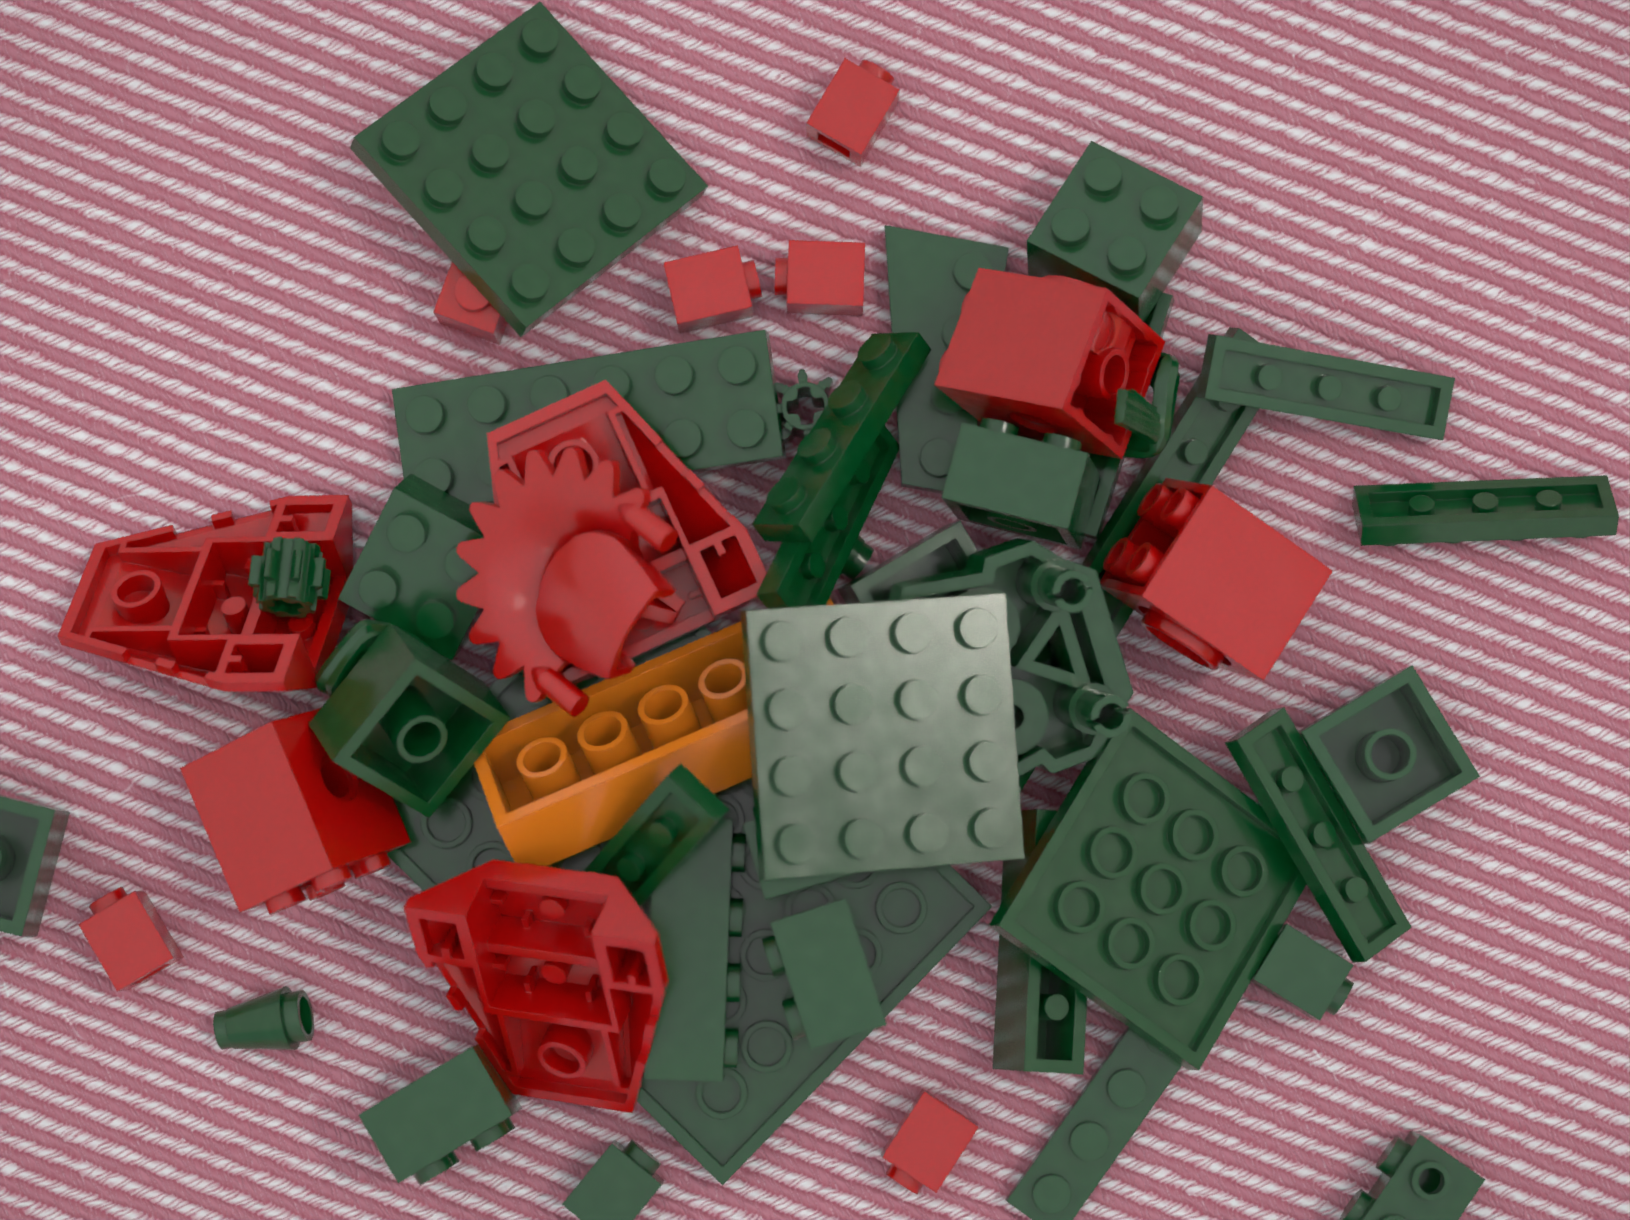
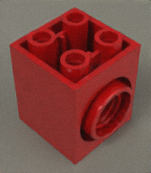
(1048, 357)
(1213, 578)
(290, 816)

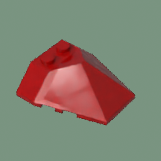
(713, 556)
(187, 604)
(552, 975)

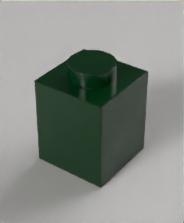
(1304, 974)
(616, 1184)

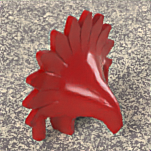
(564, 573)

